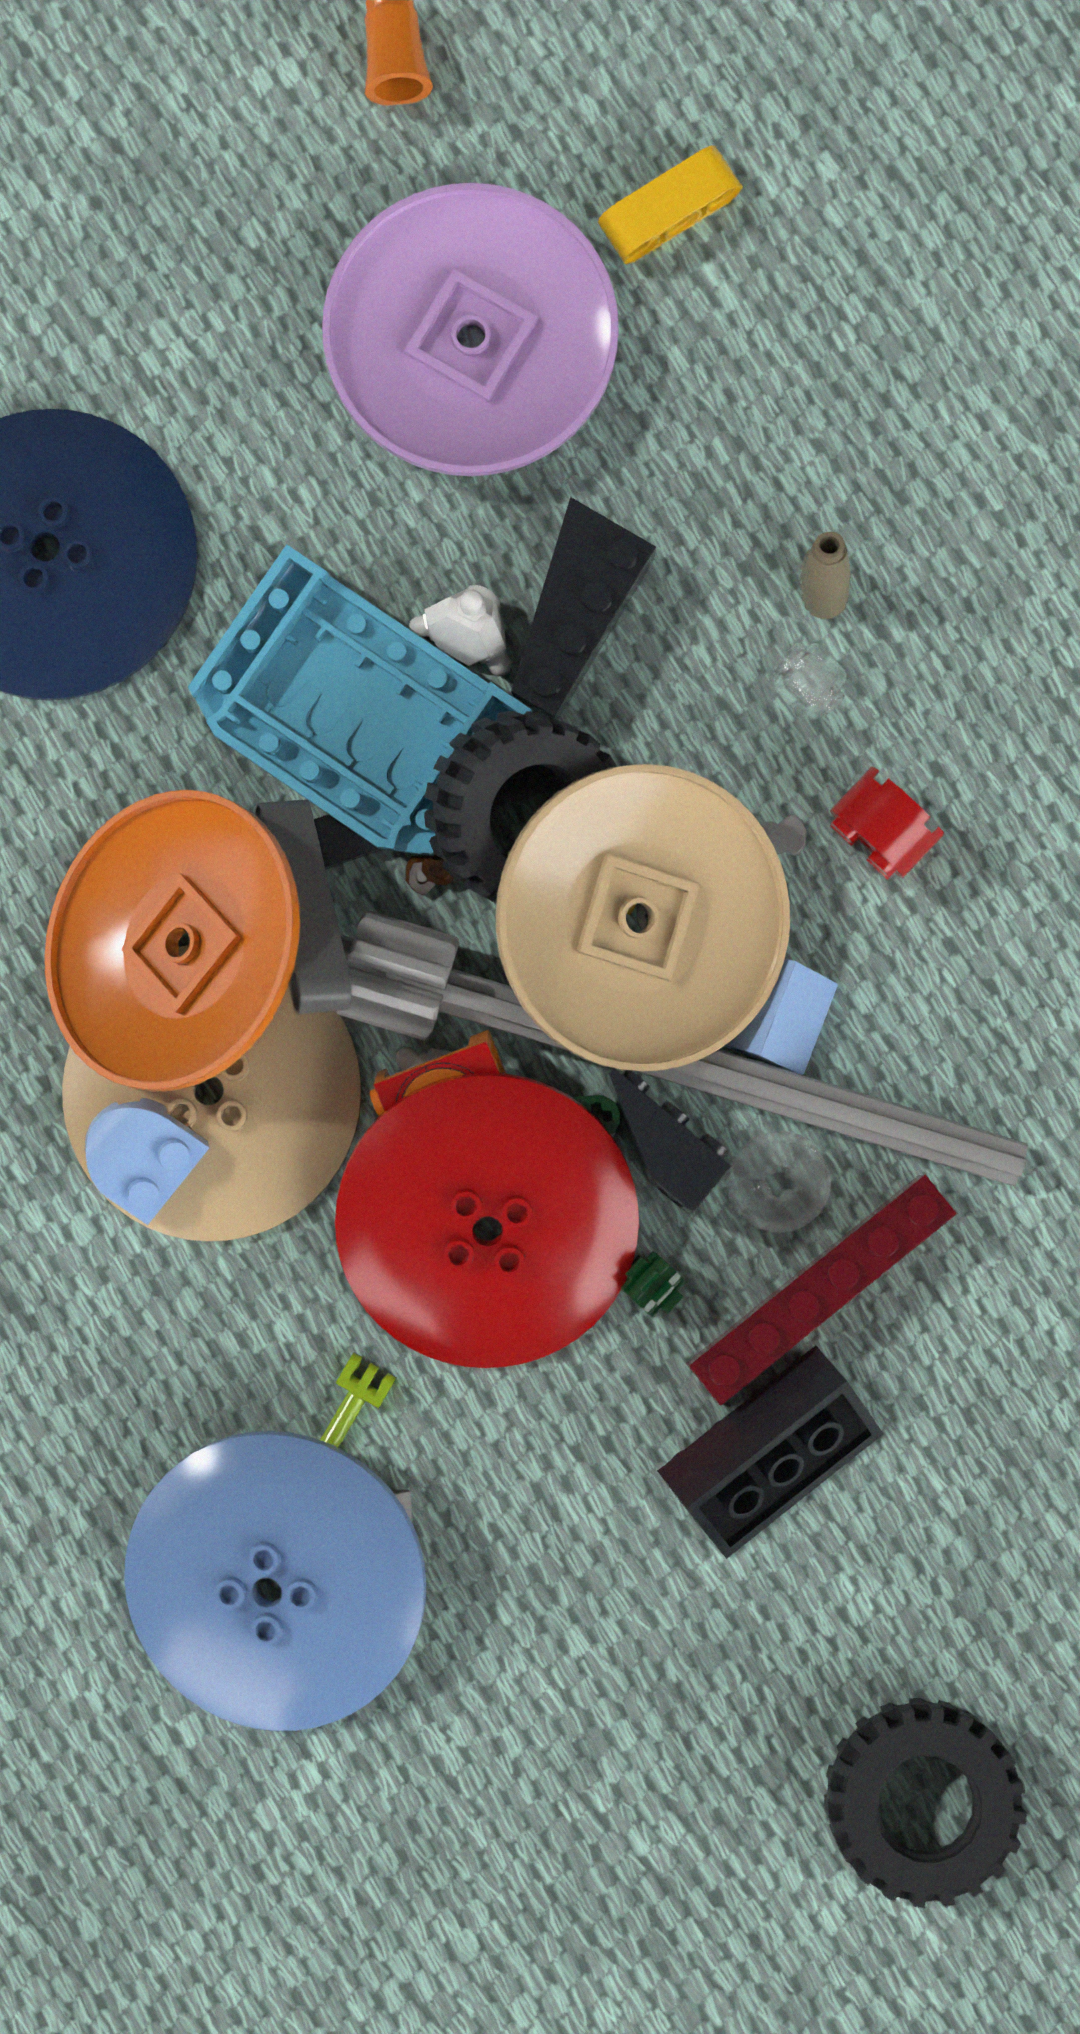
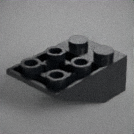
(670, 1154)

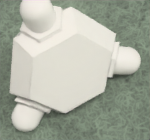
(467, 628)

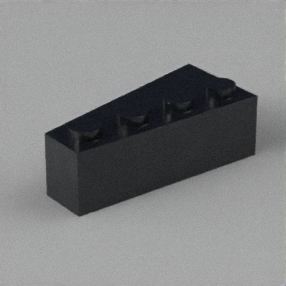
(581, 600)

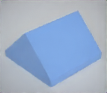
(789, 1020)

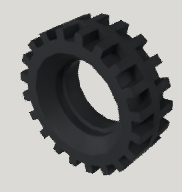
(875, 1751)

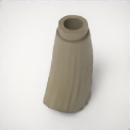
(826, 576)

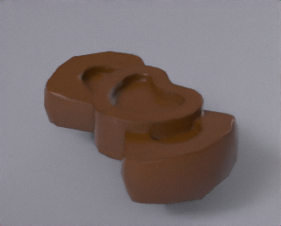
(425, 872)

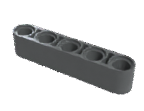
(320, 969)

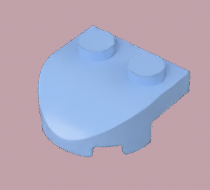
(140, 1155)

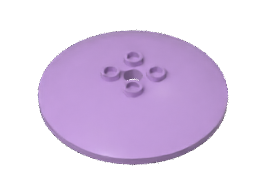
(459, 262)

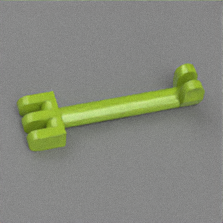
(358, 1392)

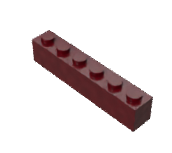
(821, 1288)

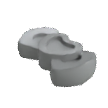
(788, 835)

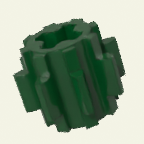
(653, 1284)

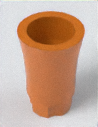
(394, 54)

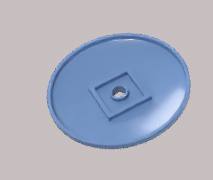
(314, 1526)

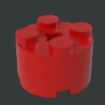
(884, 823)

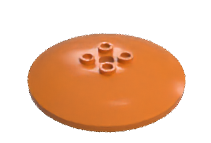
(116, 927)

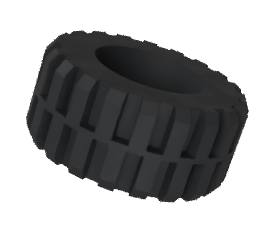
(476, 773)

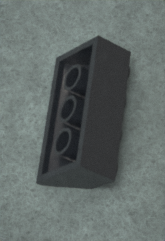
(771, 1451)

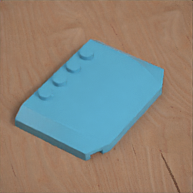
(341, 702)

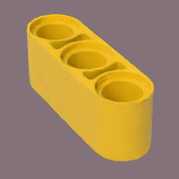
(669, 204)

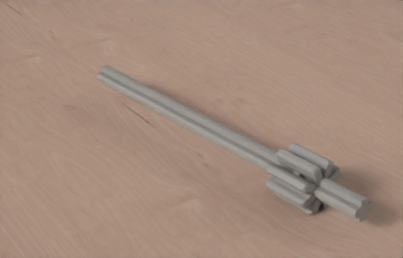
(407, 977)

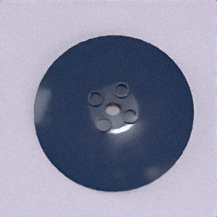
(120, 561)

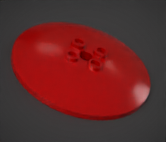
(473, 1153)

